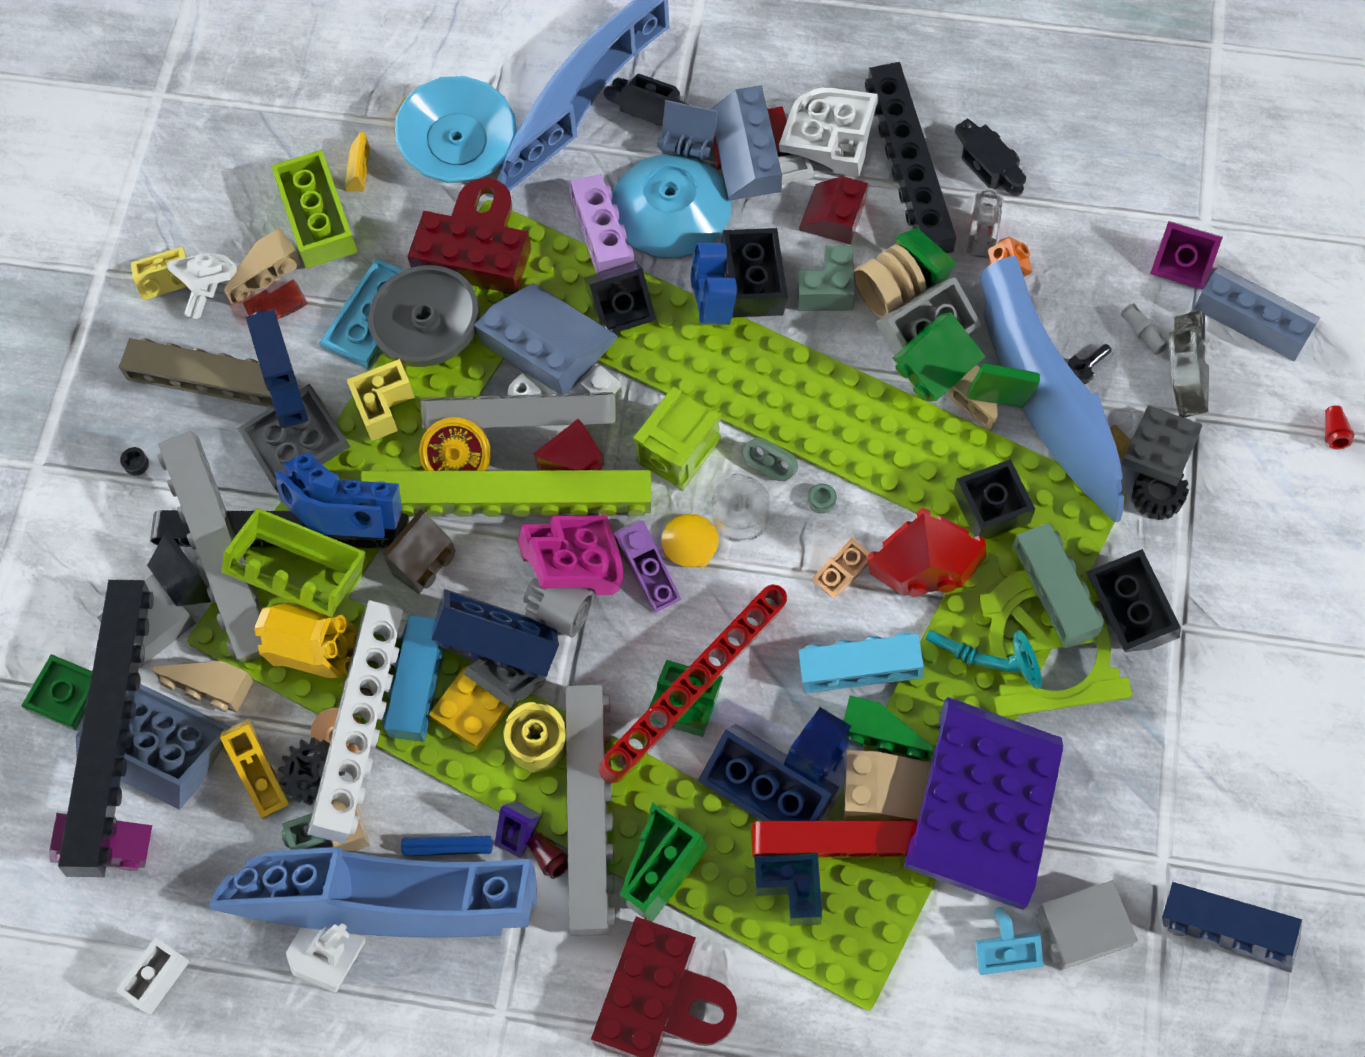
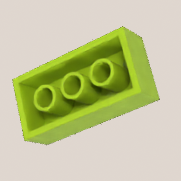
(314, 209)

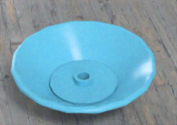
(450, 110)
(674, 223)

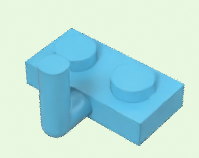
(1009, 951)

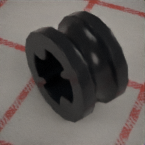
(129, 454)

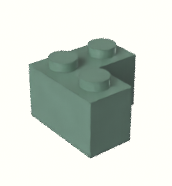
(828, 288)

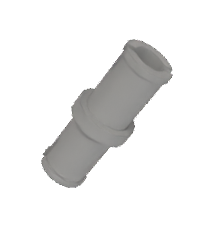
(1145, 328)

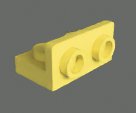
(153, 276)

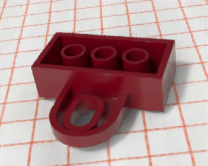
(473, 241)
(655, 993)

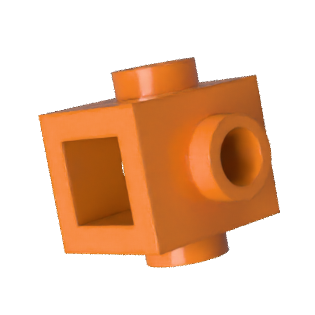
(1011, 247)

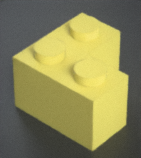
(377, 392)

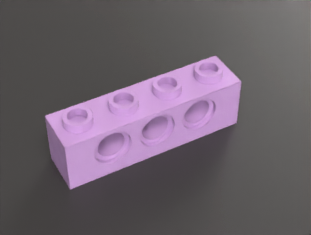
(600, 223)

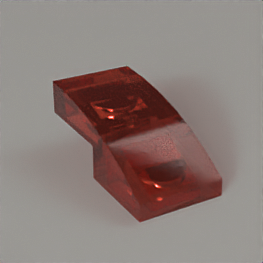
(283, 300)

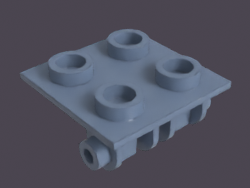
(688, 130)

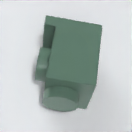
(294, 836)

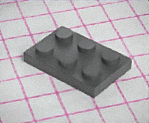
(1162, 445)

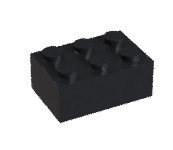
(758, 270)

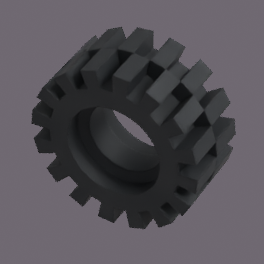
(1156, 506)

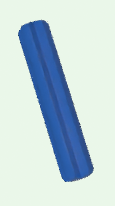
(446, 845)

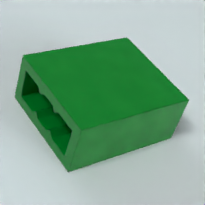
(938, 357)

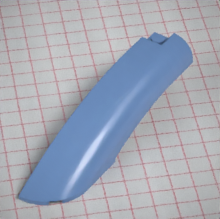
(577, 82)
(1061, 406)
(381, 893)

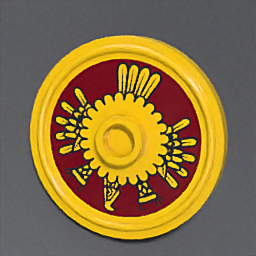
(454, 446)

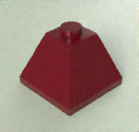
(570, 451)

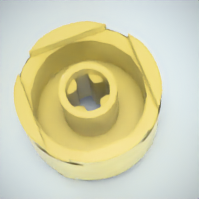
(538, 720)

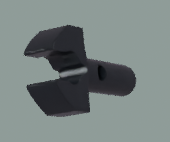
(1087, 364)

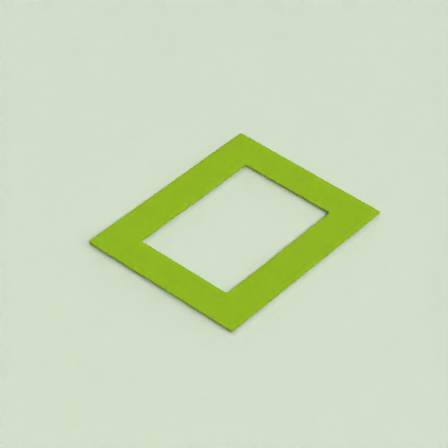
(817, 413)

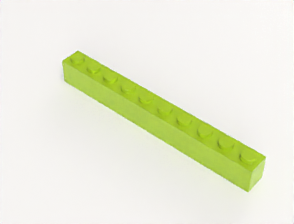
(520, 492)

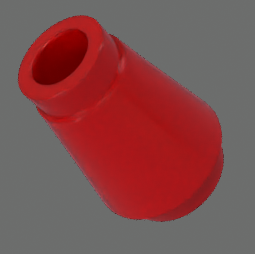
(1337, 428)

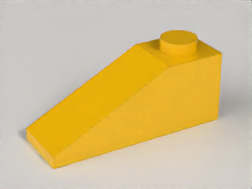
(254, 768)

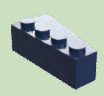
(1233, 925)

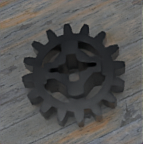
(299, 775)

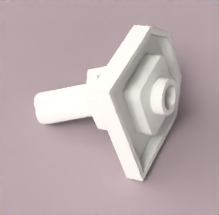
(201, 276)
(324, 955)

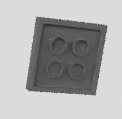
(276, 445)

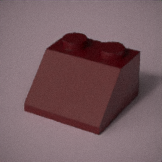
(835, 209)

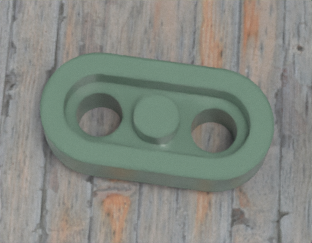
(771, 460)

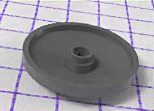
(424, 315)

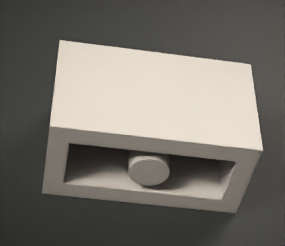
(152, 976)

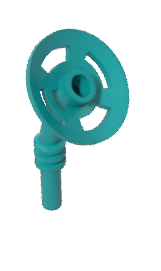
(1022, 660)

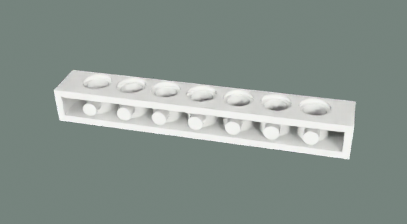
(326, 820)

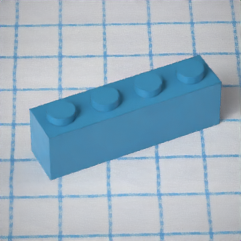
(414, 681)

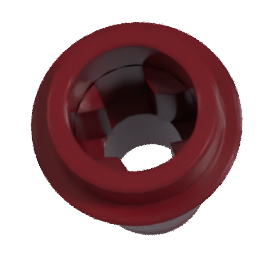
(550, 857)

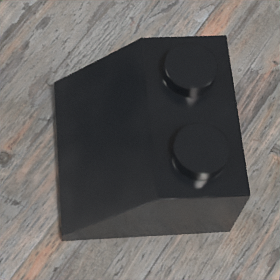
(620, 297)

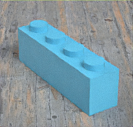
(861, 662)

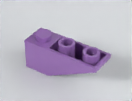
(647, 564)

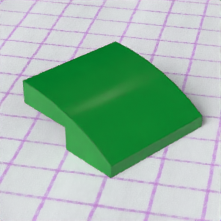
(698, 716)

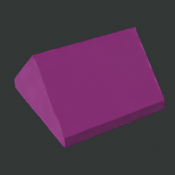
(1186, 255)

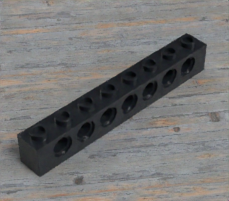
(895, 99)

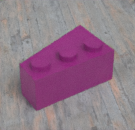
(128, 845)

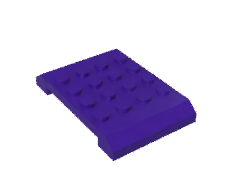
(986, 804)

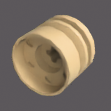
(889, 280)

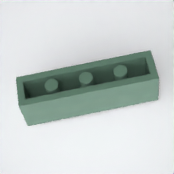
(1058, 585)

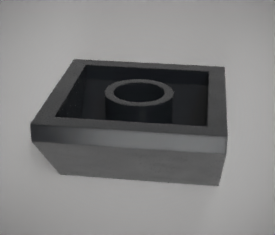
(177, 574)

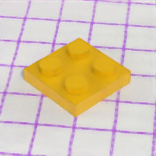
(468, 711)

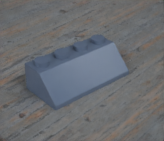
(747, 145)
(1256, 313)

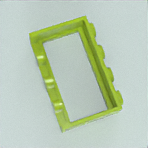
(299, 541)

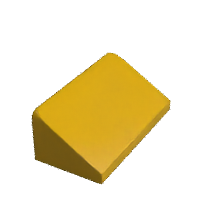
(357, 164)

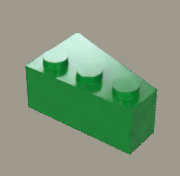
(661, 863)

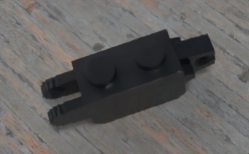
(642, 97)
(990, 157)

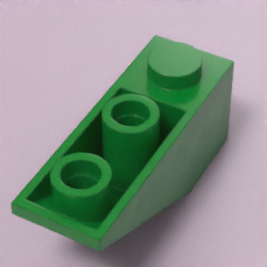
(880, 728)

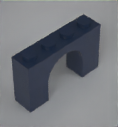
(276, 368)

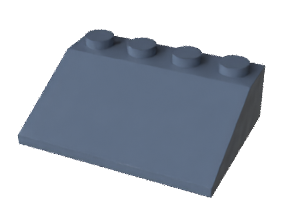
(544, 337)
(169, 747)

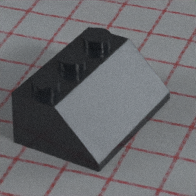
(1135, 603)

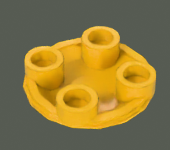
(689, 540)

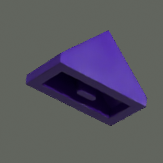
(516, 827)

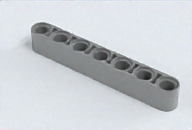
(523, 409)

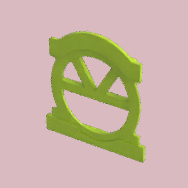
(1017, 695)

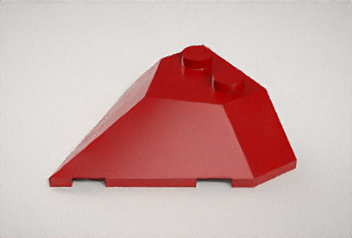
(927, 556)

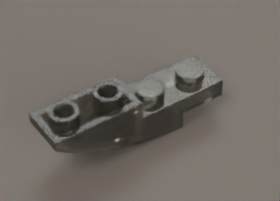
(1188, 364)

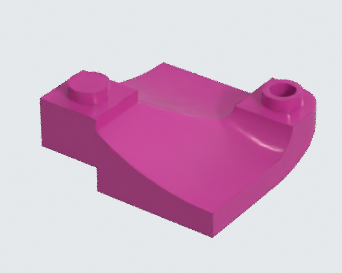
(573, 553)

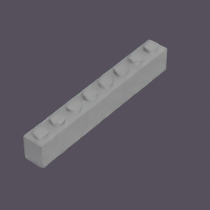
(211, 535)
(587, 812)

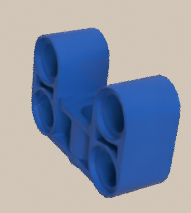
(712, 291)

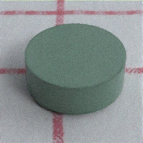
(822, 498)

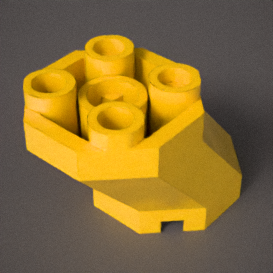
(306, 639)

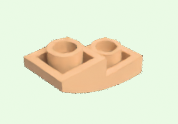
(842, 569)

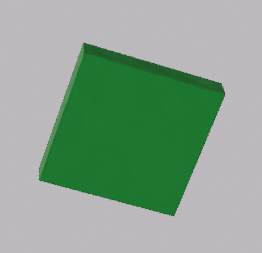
(1003, 385)
(60, 692)

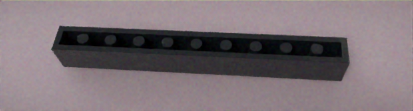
(106, 730)

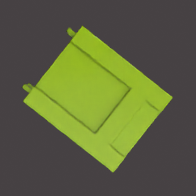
(677, 438)

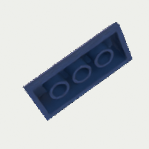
(494, 634)
(758, 782)

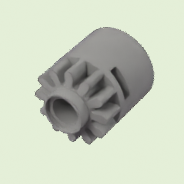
(558, 607)

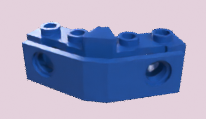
(335, 504)

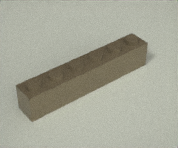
(195, 371)

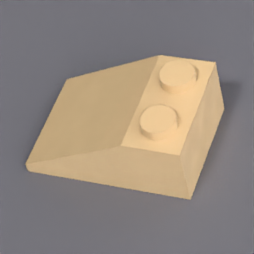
(883, 786)

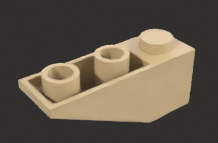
(263, 264)
(213, 681)

